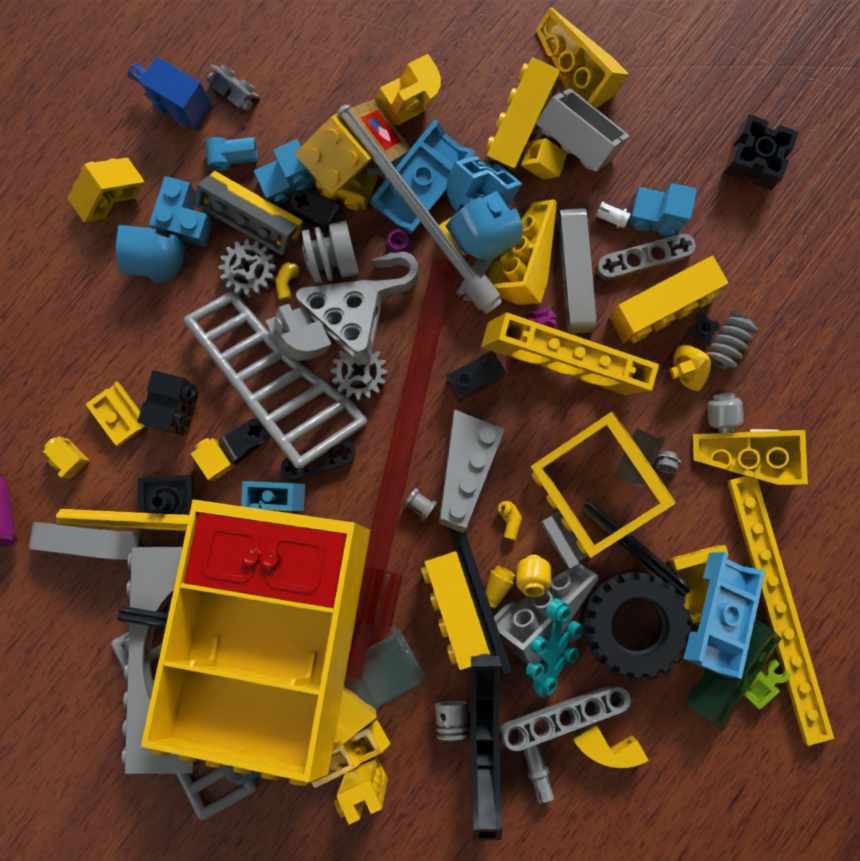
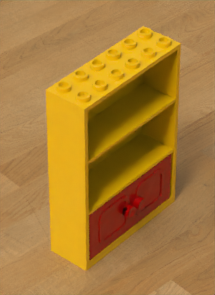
(257, 641)

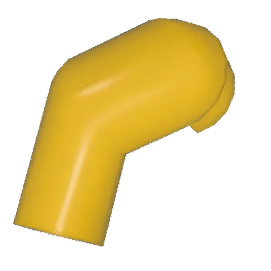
(283, 278)
(512, 518)

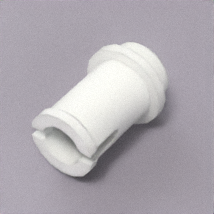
(613, 215)

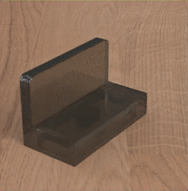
(650, 447)

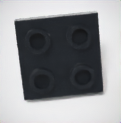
(165, 495)

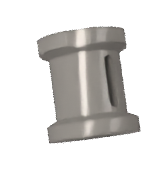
(419, 504)

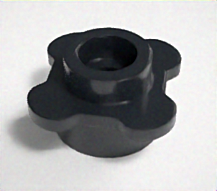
(696, 329)

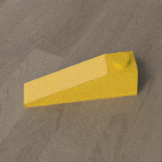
(580, 60)
(524, 270)
(765, 455)

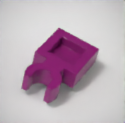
(543, 316)

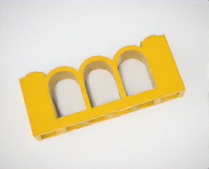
(569, 355)

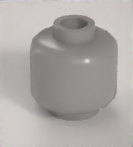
(725, 412)

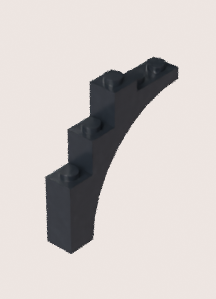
(484, 747)

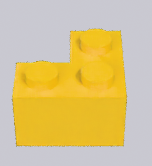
(102, 185)

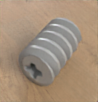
(731, 340)

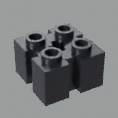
(761, 152)
(168, 403)

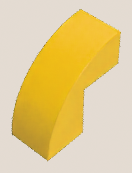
(622, 755)

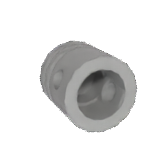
(451, 720)

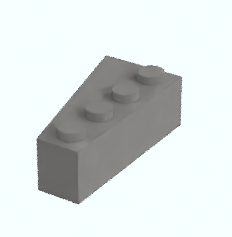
(468, 462)

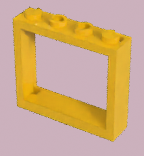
(638, 459)

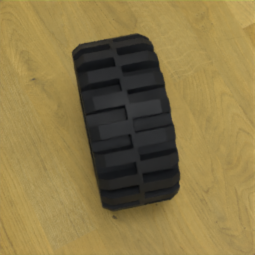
(671, 633)

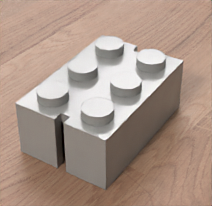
(581, 130)

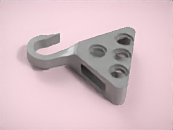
(341, 298)

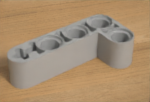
(83, 540)

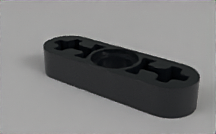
(301, 473)

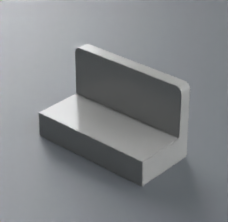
(562, 540)

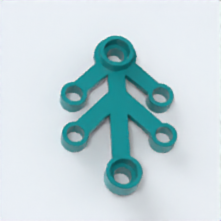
(546, 678)

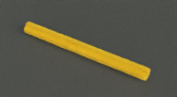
(122, 519)

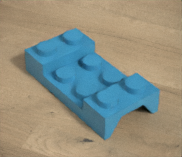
(425, 172)
(726, 617)

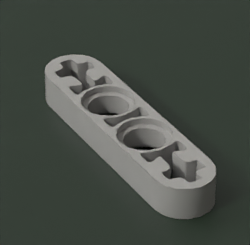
(646, 259)

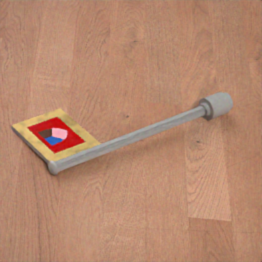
(386, 145)

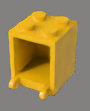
(334, 155)

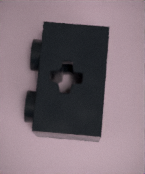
(475, 376)

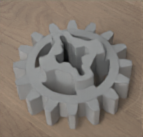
(238, 270)
(350, 381)

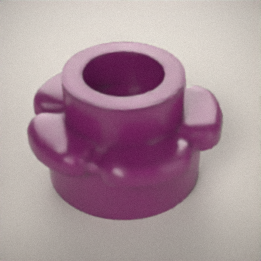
(397, 235)

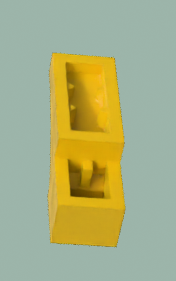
(359, 748)

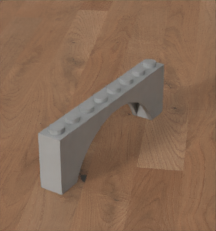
(151, 589)

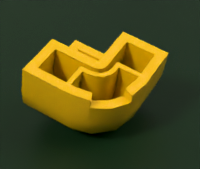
(411, 92)

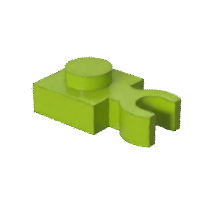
(764, 686)

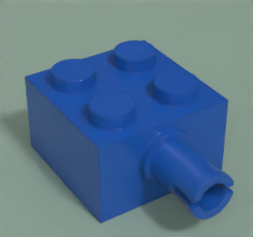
(173, 92)

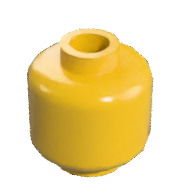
(533, 576)

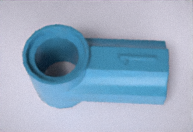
(223, 152)

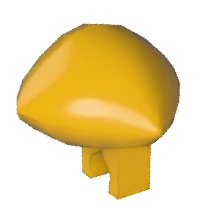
(691, 367)

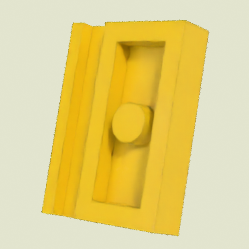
(116, 414)

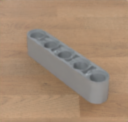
(577, 271)
(577, 717)

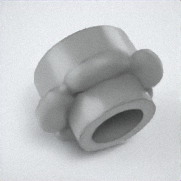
(667, 462)

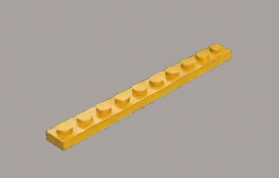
(781, 610)

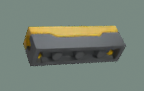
(248, 212)

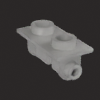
(241, 91)

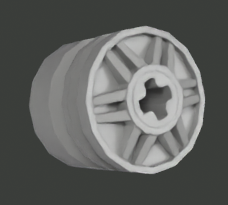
(330, 252)

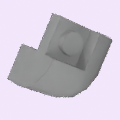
(297, 335)

